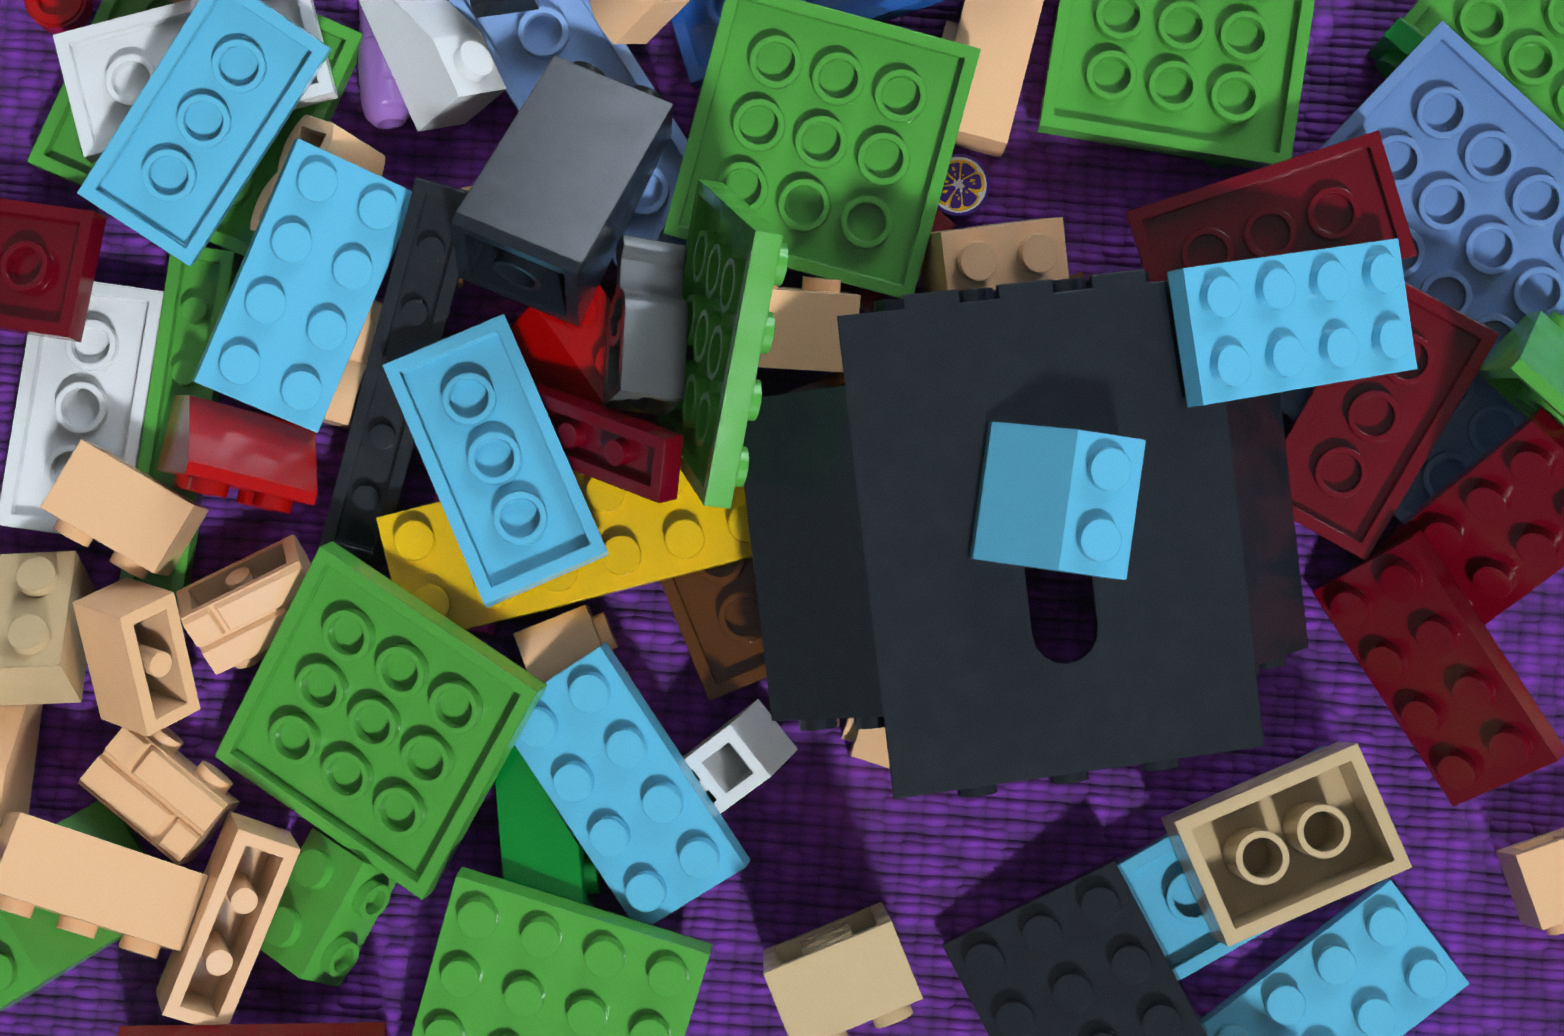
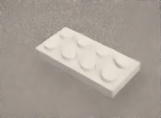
(115, 58)
(77, 393)

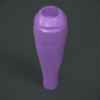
(378, 89)

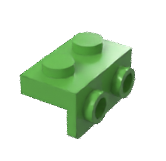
(326, 911)

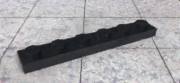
(410, 319)

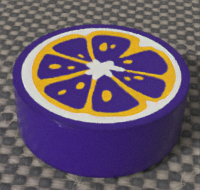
(964, 188)

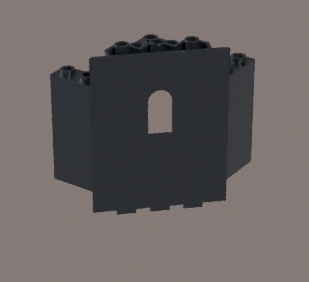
(870, 518)

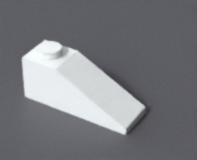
(435, 60)
(740, 755)

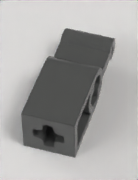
(646, 328)

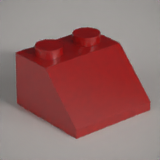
(566, 354)

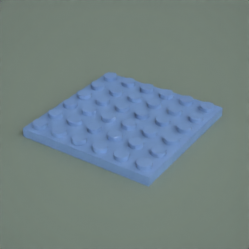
(1483, 211)

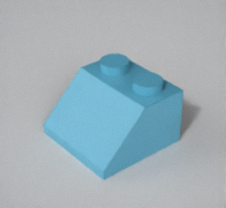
(1057, 499)

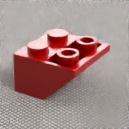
(228, 448)

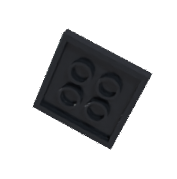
(1074, 965)

